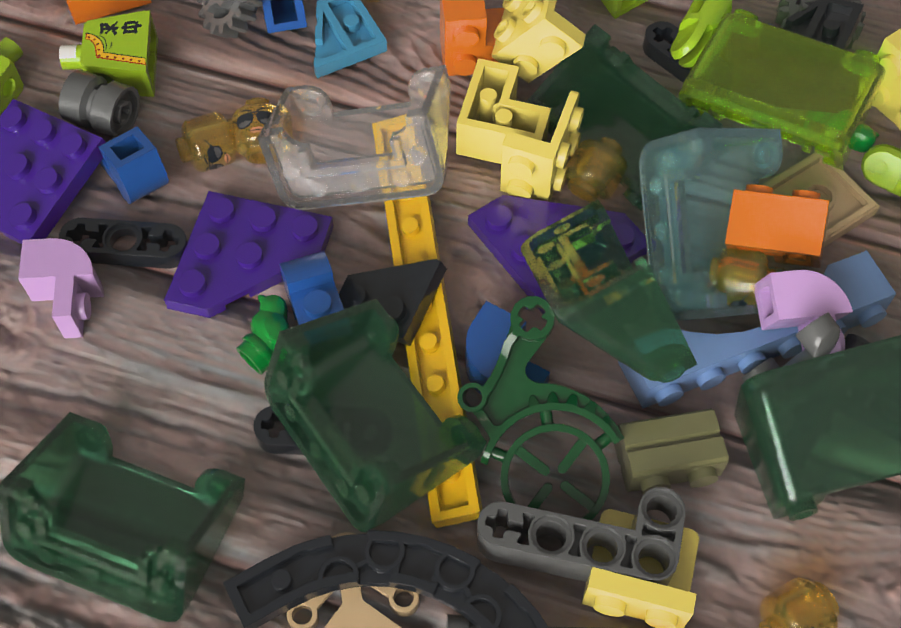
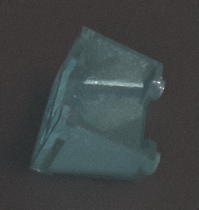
(688, 205)

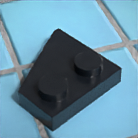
(827, 21)
(401, 291)

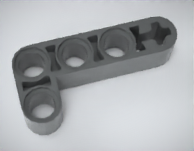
(580, 534)

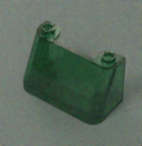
(617, 103)
(606, 298)
(362, 415)
(823, 425)
(114, 523)

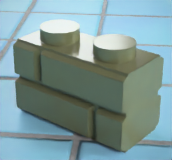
(672, 451)

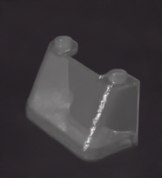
(359, 153)

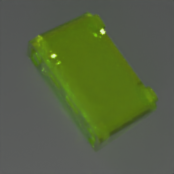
(785, 83)

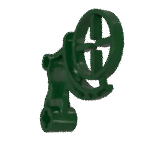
(512, 396)

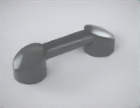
(817, 339)

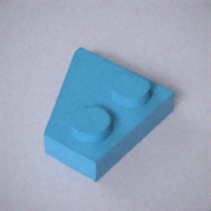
(344, 35)

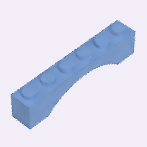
(742, 351)

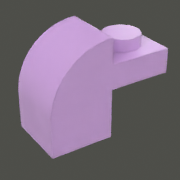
(60, 273)
(798, 299)

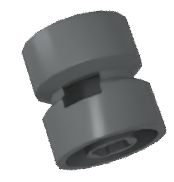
(94, 103)

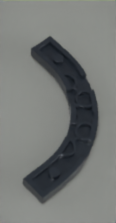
(380, 561)

